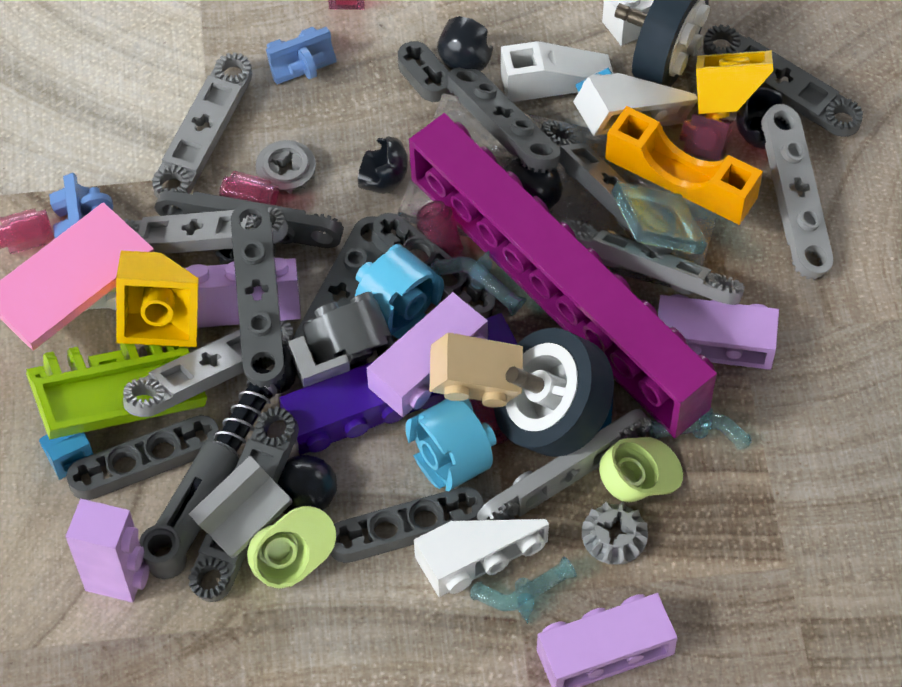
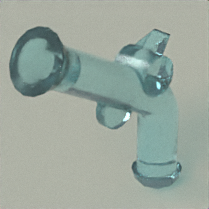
(481, 278)
(704, 424)
(525, 591)

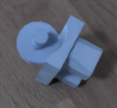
(300, 55)
(76, 202)

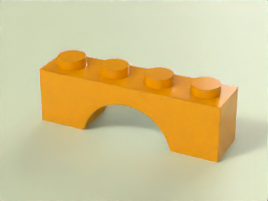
(644, 149)

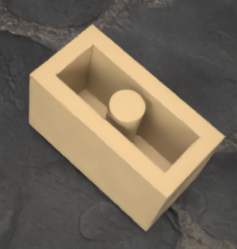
(474, 369)

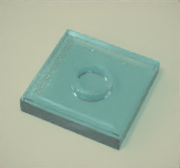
(659, 218)

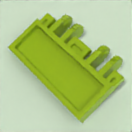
(94, 395)

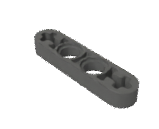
(414, 239)
(141, 451)
(403, 517)

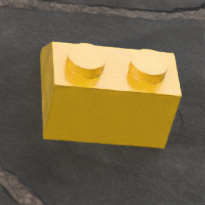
(730, 80)
(155, 301)

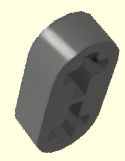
(418, 75)

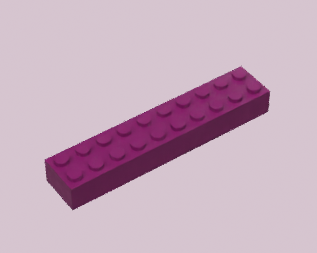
(562, 274)

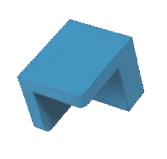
(65, 451)

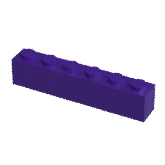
(348, 408)

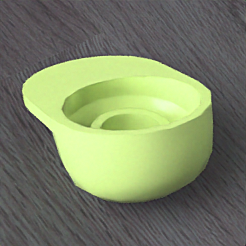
(640, 469)
(291, 547)

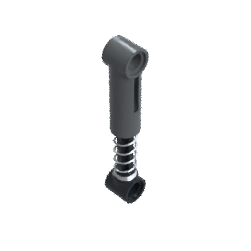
(210, 467)

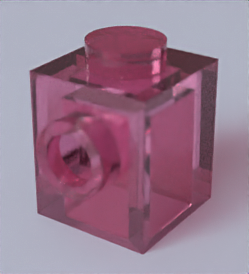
(706, 135)

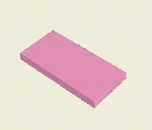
(66, 276)

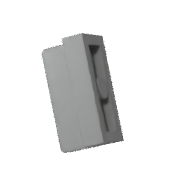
(306, 368)
(241, 507)

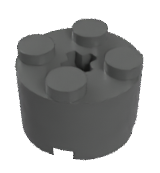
(348, 330)

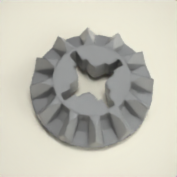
(277, 156)
(626, 546)

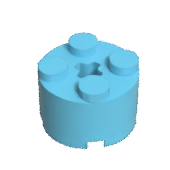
(401, 287)
(451, 443)

